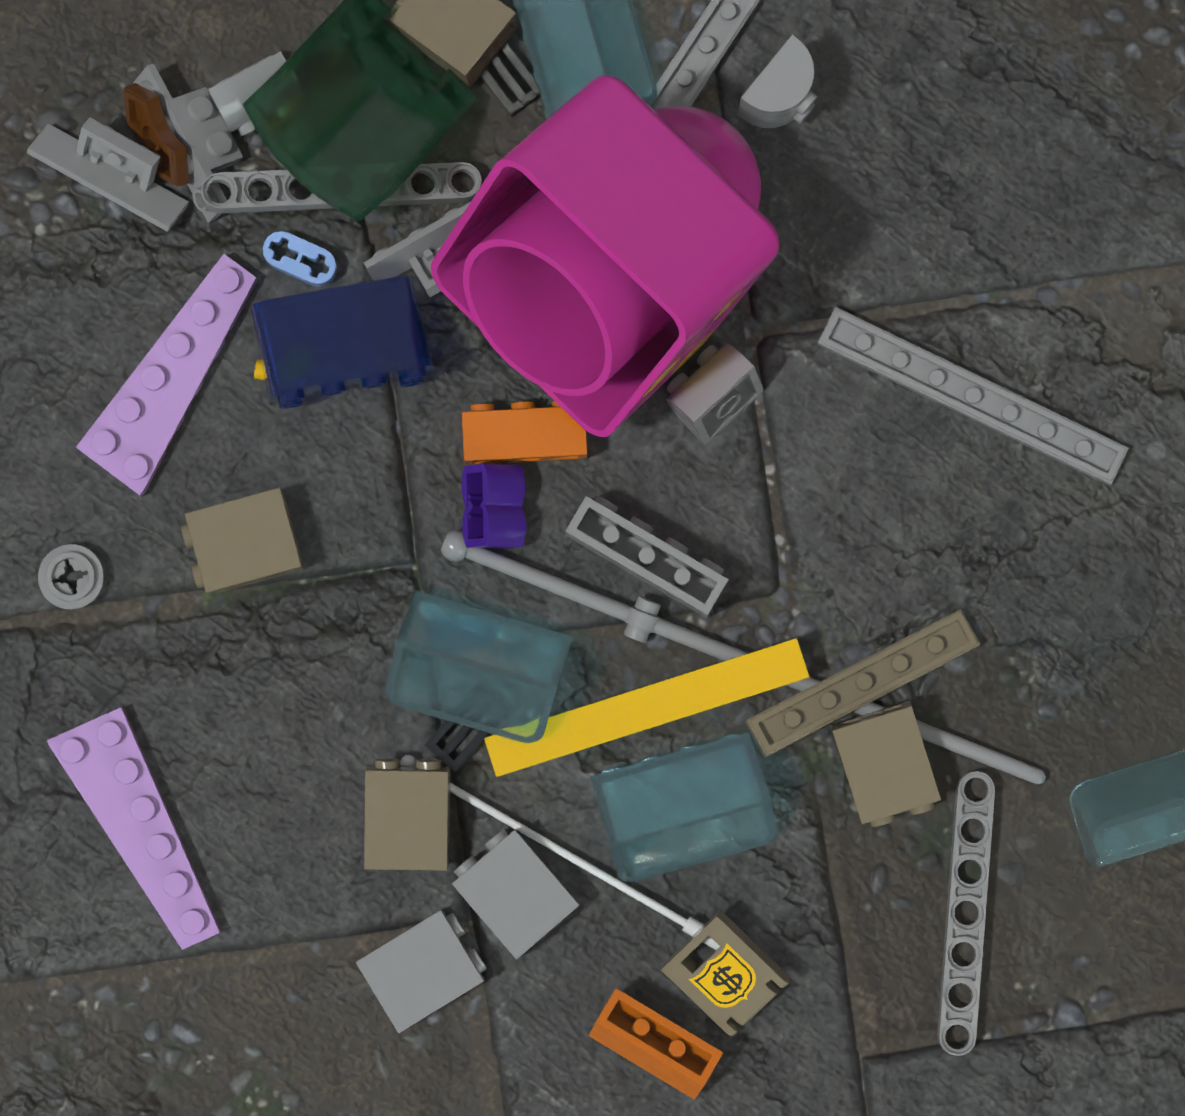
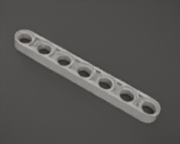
(282, 199)
(974, 932)

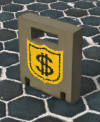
(732, 980)

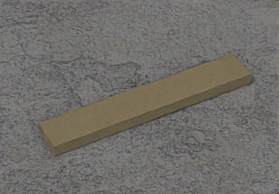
(862, 683)

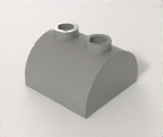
(236, 89)
(781, 89)
(714, 392)

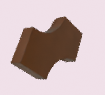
(148, 122)

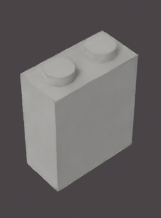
(514, 892)
(422, 970)

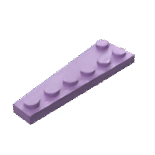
(153, 402)
(126, 801)

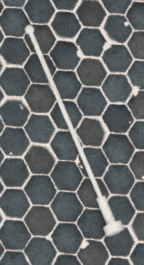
(689, 925)

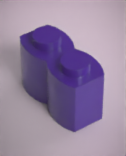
(493, 506)

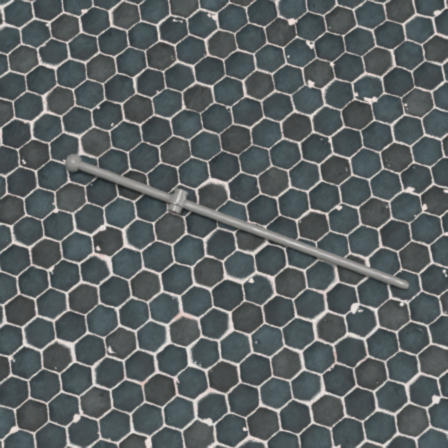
(643, 620)

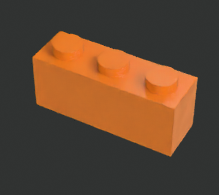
(521, 434)
(655, 1044)

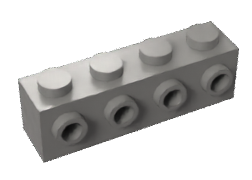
(646, 556)

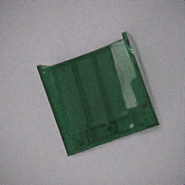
(355, 108)

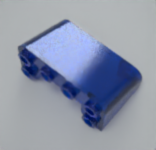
(341, 340)

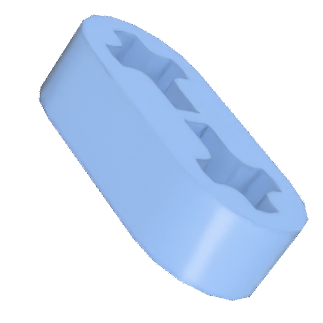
(304, 250)

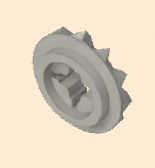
(55, 566)

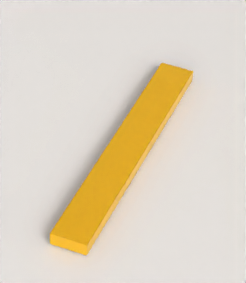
(653, 706)

